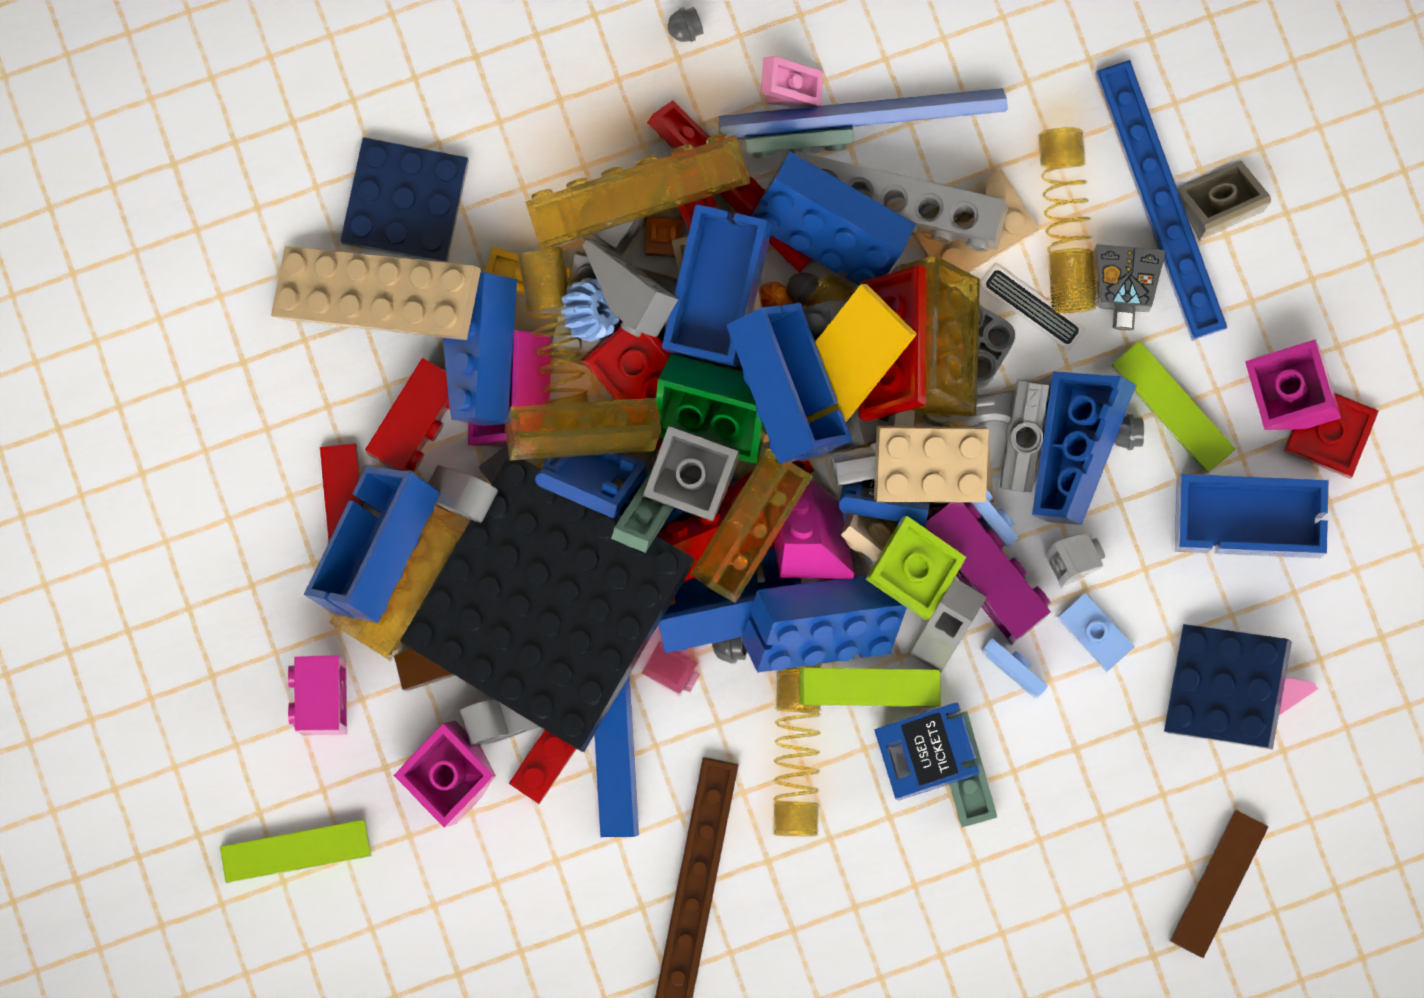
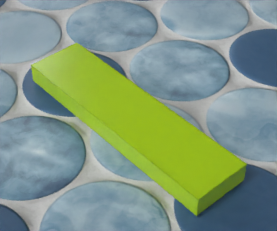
(1173, 407)
(869, 687)
(295, 851)

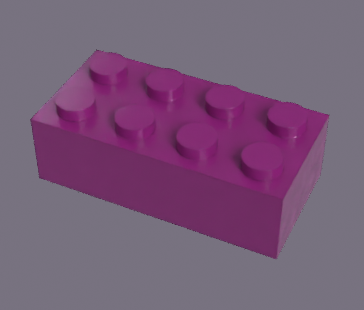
(1010, 599)

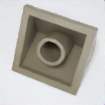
(1223, 199)

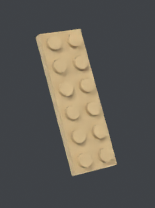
(376, 292)

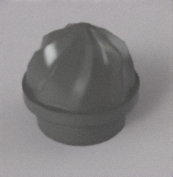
(685, 25)
(801, 287)
(1130, 433)
(730, 650)

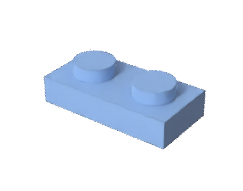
(996, 520)

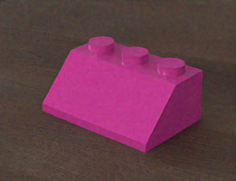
(524, 386)
(812, 539)

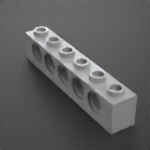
(988, 210)

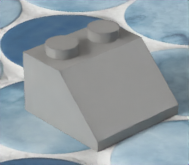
(691, 473)

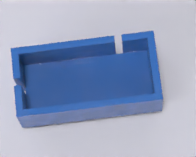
(832, 221)
(716, 283)
(788, 382)
(1251, 515)
(368, 551)
(708, 617)
(820, 624)

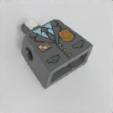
(1126, 281)

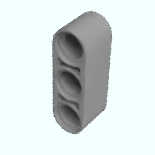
(462, 493)

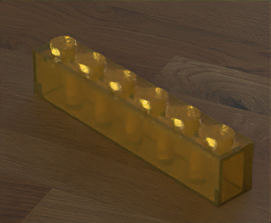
(637, 191)

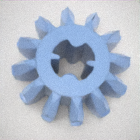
(588, 311)

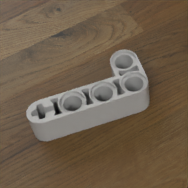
(493, 722)

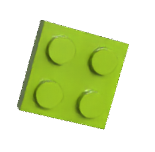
(915, 568)

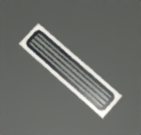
(1032, 307)

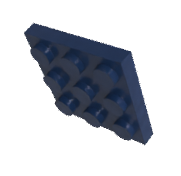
(404, 200)
(1228, 686)

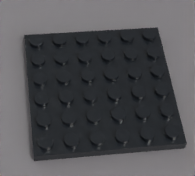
(546, 606)

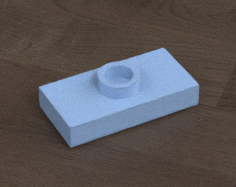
(1096, 632)
(1016, 667)

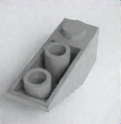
(948, 625)

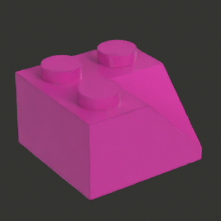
(1293, 388)
(318, 695)
(447, 774)

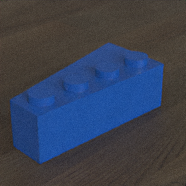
(482, 365)
(1077, 441)

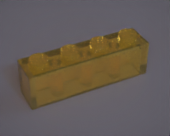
(582, 428)
(751, 526)

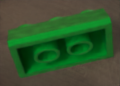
(710, 405)

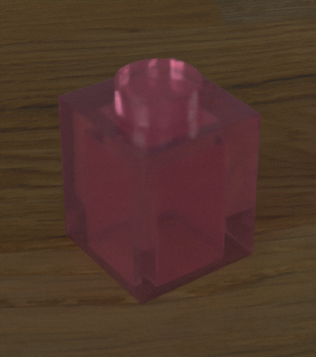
(671, 670)

